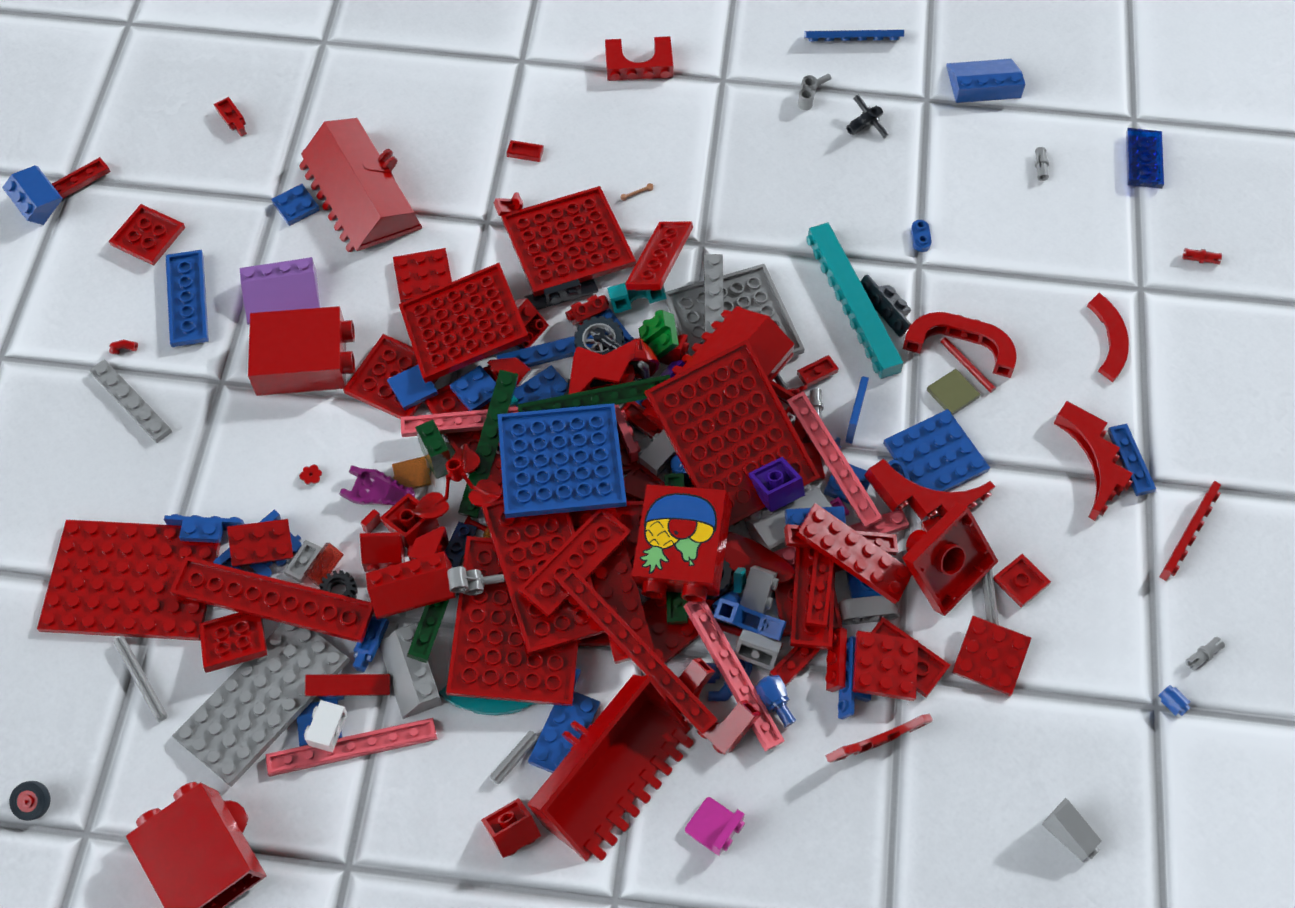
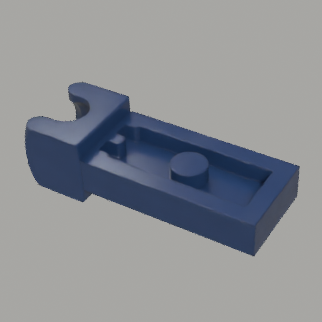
(456, 547)

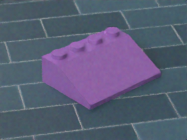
(279, 286)

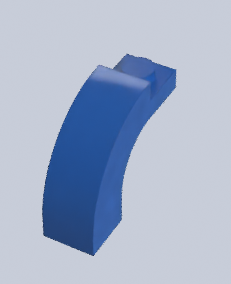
(749, 619)

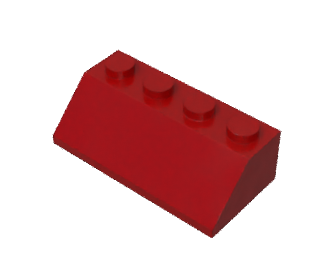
(409, 585)

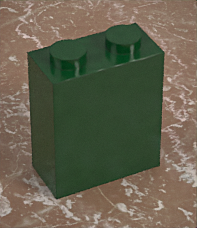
(433, 448)

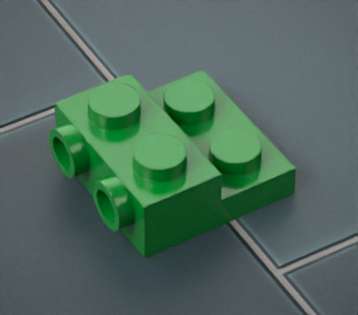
(660, 333)

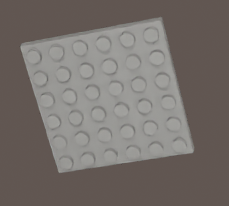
(745, 288)

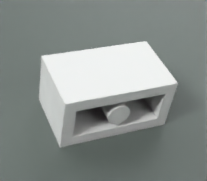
(325, 726)

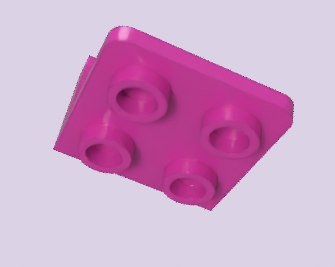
(715, 825)

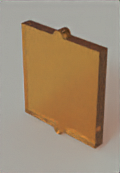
(412, 473)

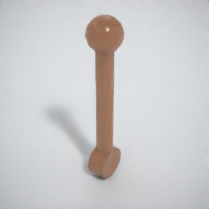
(649, 187)

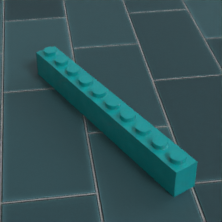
(854, 301)

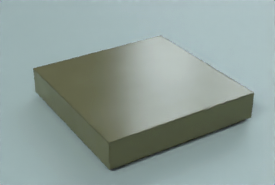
(953, 391)

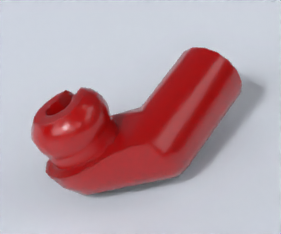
(122, 344)

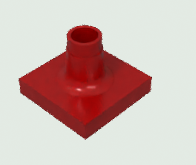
(949, 558)

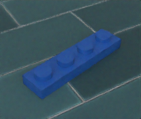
(1132, 459)

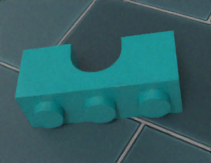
(622, 298)

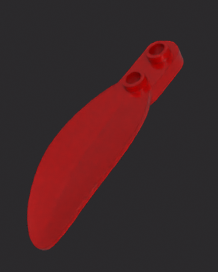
(747, 553)

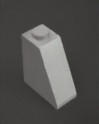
(1072, 830)

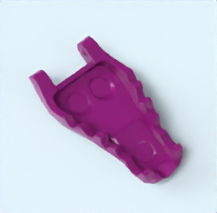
(374, 488)

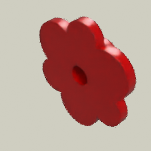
(308, 471)

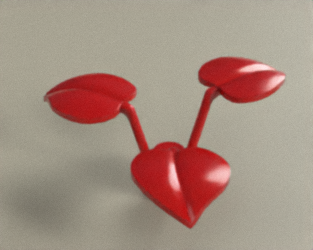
(463, 461)

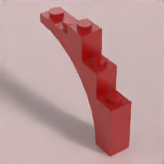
(1102, 454)
(901, 492)

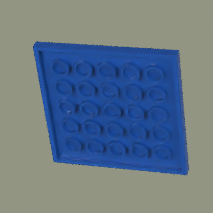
(560, 460)

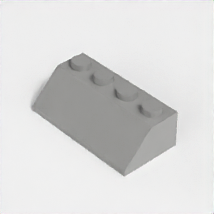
(768, 526)
(409, 678)

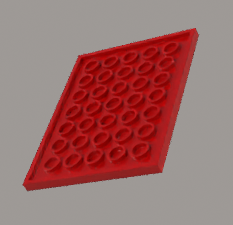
(727, 425)
(120, 582)
(490, 650)

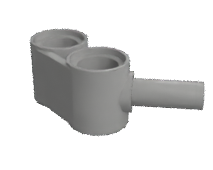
(808, 90)
(470, 581)

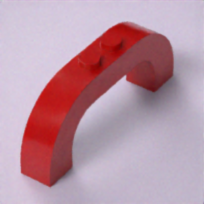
(965, 329)

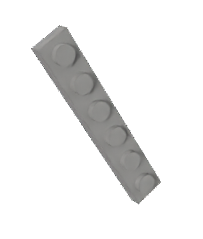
(130, 401)

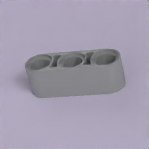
(867, 610)

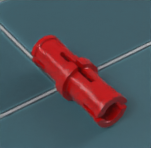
(1202, 256)

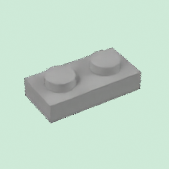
(302, 561)

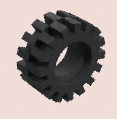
(341, 578)

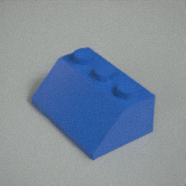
(32, 194)

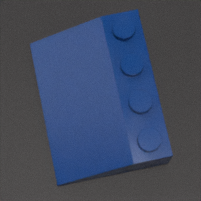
(985, 80)

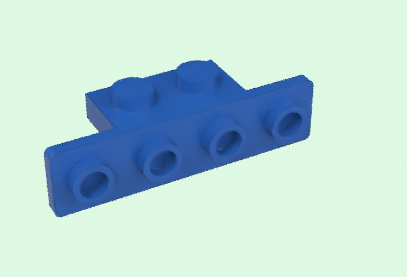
(202, 528)
(846, 695)

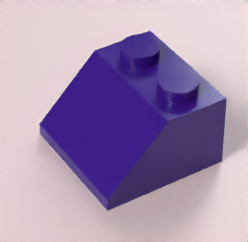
(777, 484)

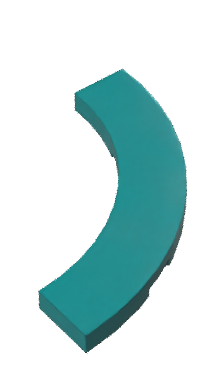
(485, 706)

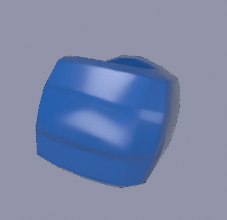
(775, 698)

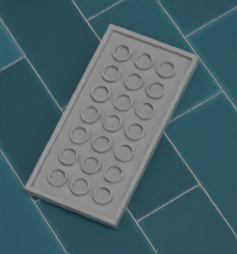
(258, 702)

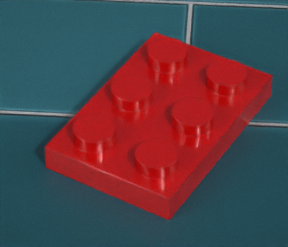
(260, 542)

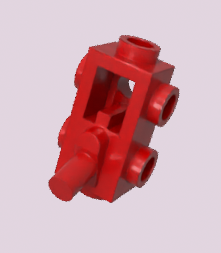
(593, 307)

